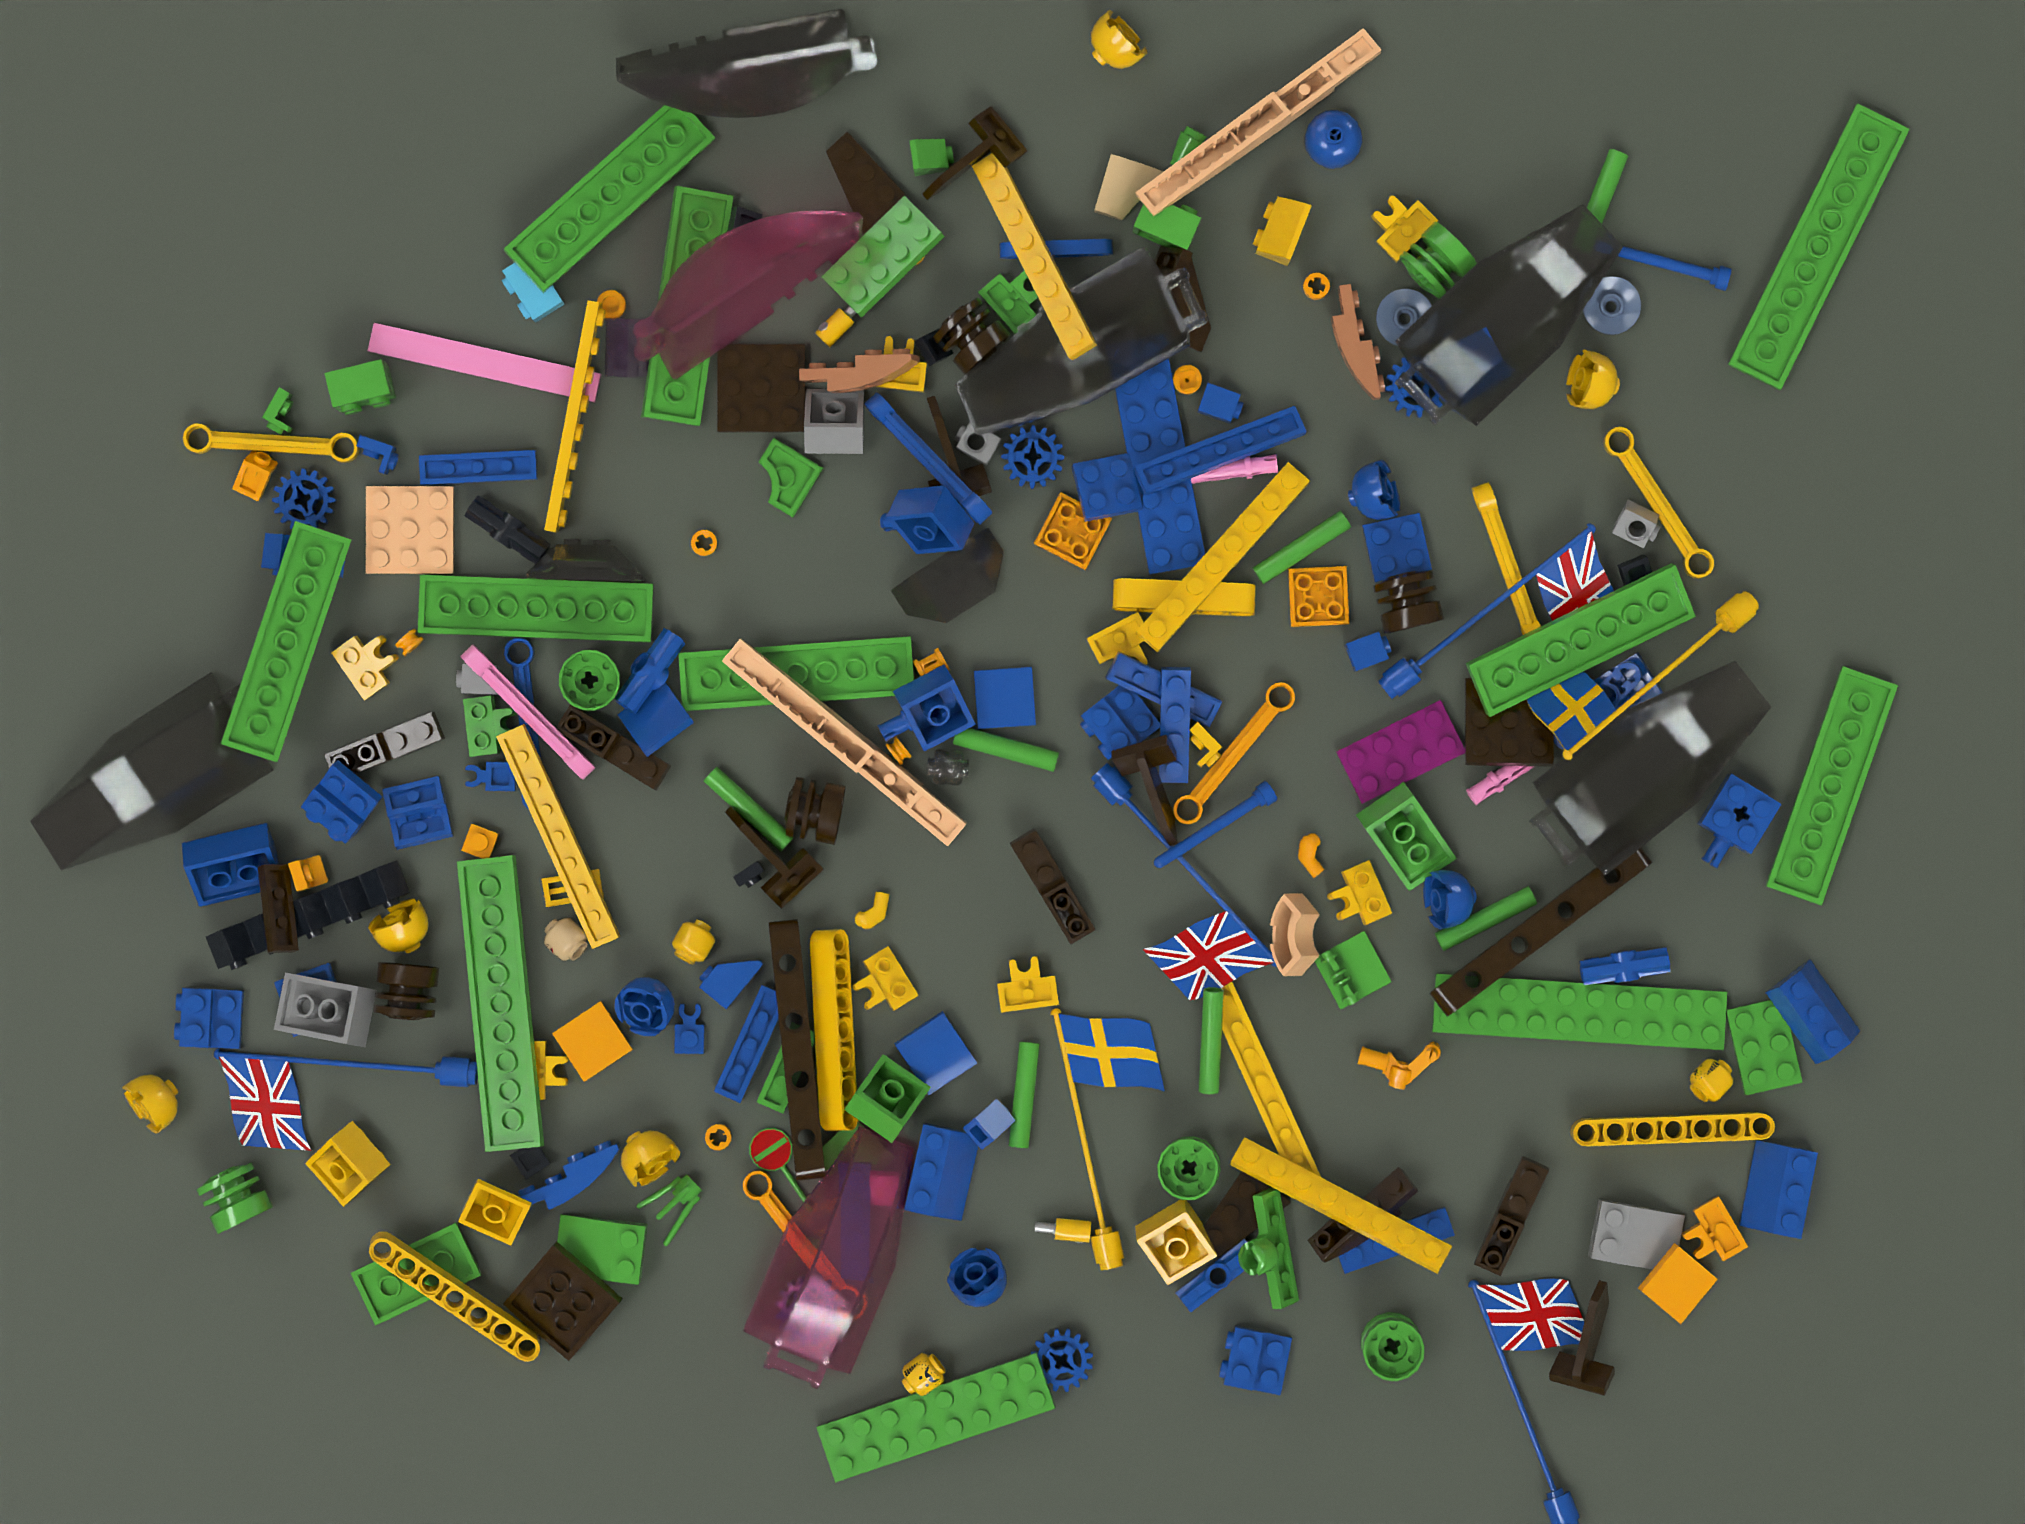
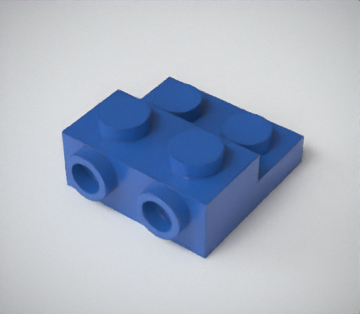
(1119, 720)
(341, 802)
(209, 1018)
(1255, 1360)

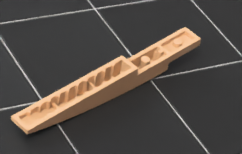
(1258, 123)
(844, 741)

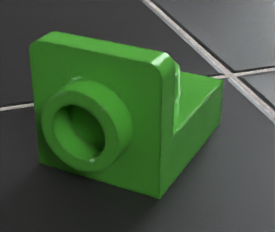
(278, 406)

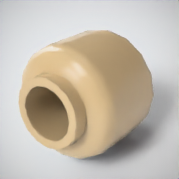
(565, 939)

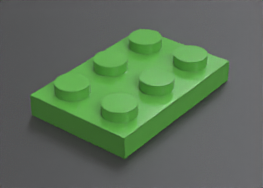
(1763, 1047)

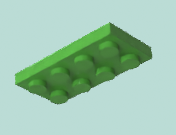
(883, 256)
(390, 1296)

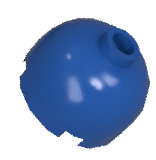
(1334, 152)
(1374, 492)
(1449, 898)
(645, 1006)
(977, 1277)

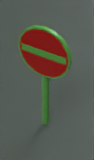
(772, 1151)

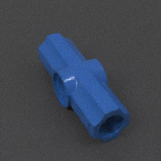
(649, 671)
(1624, 966)
(1201, 1288)

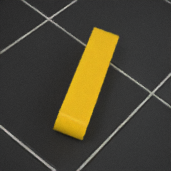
(1148, 594)

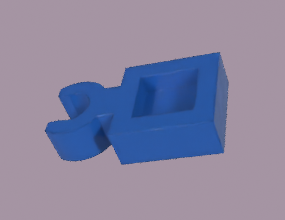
(496, 776)
(689, 1035)

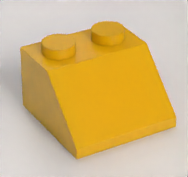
(1282, 230)
(347, 1163)
(1175, 1241)

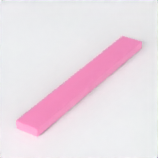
(476, 360)

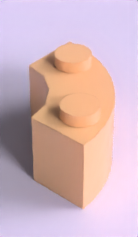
(1293, 934)

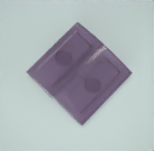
(620, 350)

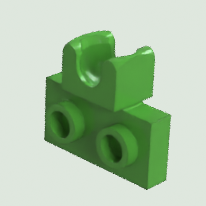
(1010, 301)
(484, 724)

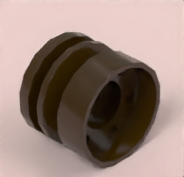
(971, 335)
(1408, 601)
(815, 810)
(406, 990)

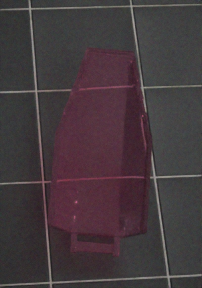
(735, 281)
(835, 1260)

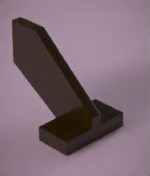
(996, 139)
(1169, 260)
(973, 477)
(1145, 758)
(790, 876)
(1581, 1370)

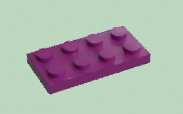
(1401, 751)

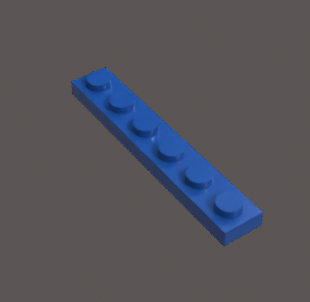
(1220, 450)

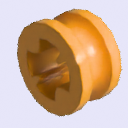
(1323, 281)
(706, 534)
(409, 642)
(898, 750)
(713, 1129)

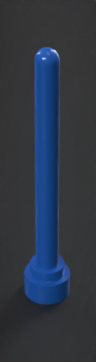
(1717, 276)
(1261, 796)

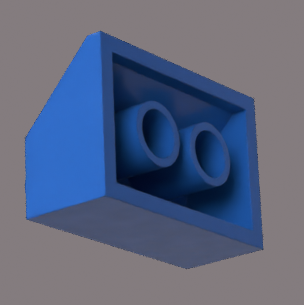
(228, 863)
(1813, 1012)
(941, 1172)
(1778, 1189)

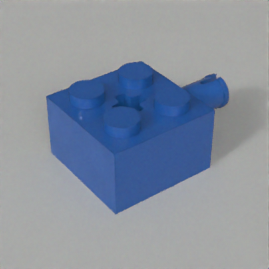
(928, 520)
(930, 709)
(1720, 818)

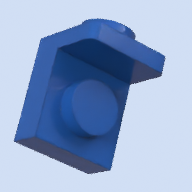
(374, 448)

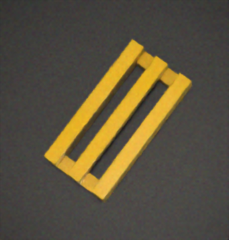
(547, 892)

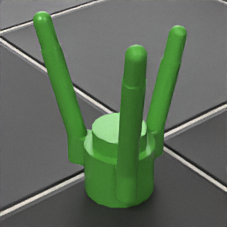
(685, 1191)

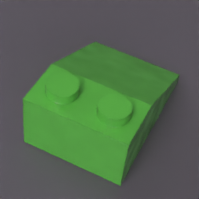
(1406, 836)
(605, 1246)

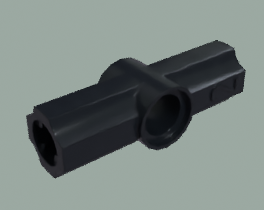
(507, 529)

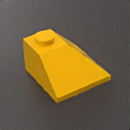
(494, 1212)

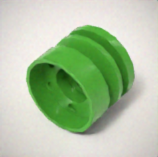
(1438, 260)
(578, 693)
(1188, 1185)
(234, 1197)
(1384, 1361)

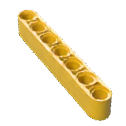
(833, 1028)
(1686, 1132)
(449, 1283)

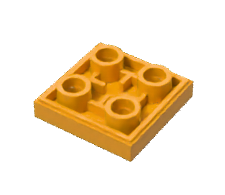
(1069, 535)
(1318, 596)
(592, 1041)
(1677, 1283)

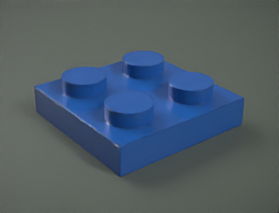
(1106, 487)
(1396, 546)

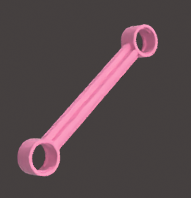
(527, 711)

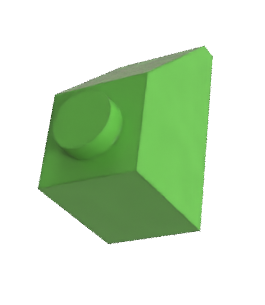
(930, 156)

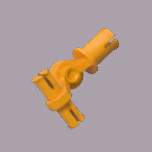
(1397, 1071)

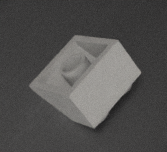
(834, 422)

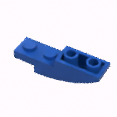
(580, 1173)

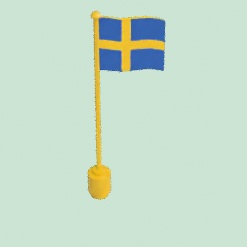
(1581, 708)
(1106, 1055)

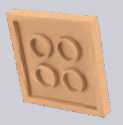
(409, 530)

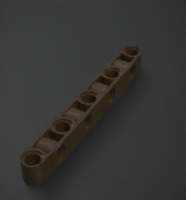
(1535, 933)
(797, 1050)

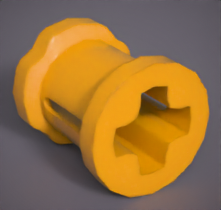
(930, 662)

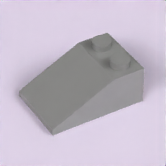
(325, 1010)
(1633, 1234)

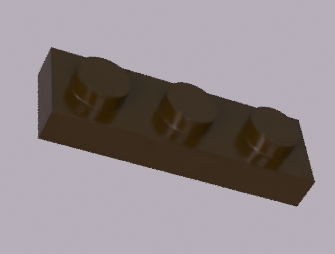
(278, 908)

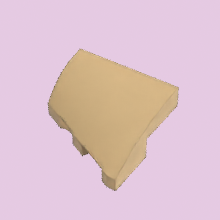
(1120, 184)

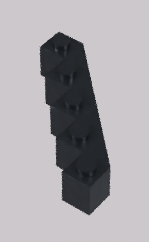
(313, 913)

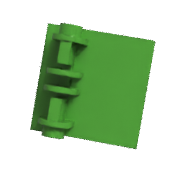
(1352, 970)

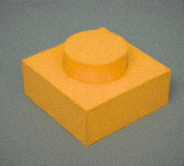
(480, 842)

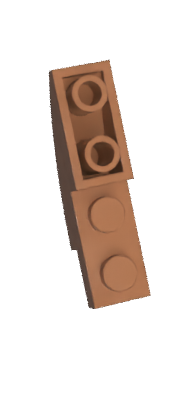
(1358, 355)
(869, 371)

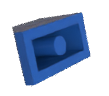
(728, 980)

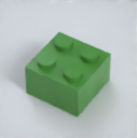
(1168, 228)
(360, 386)
(887, 1098)

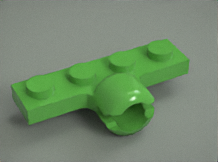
(1271, 1250)

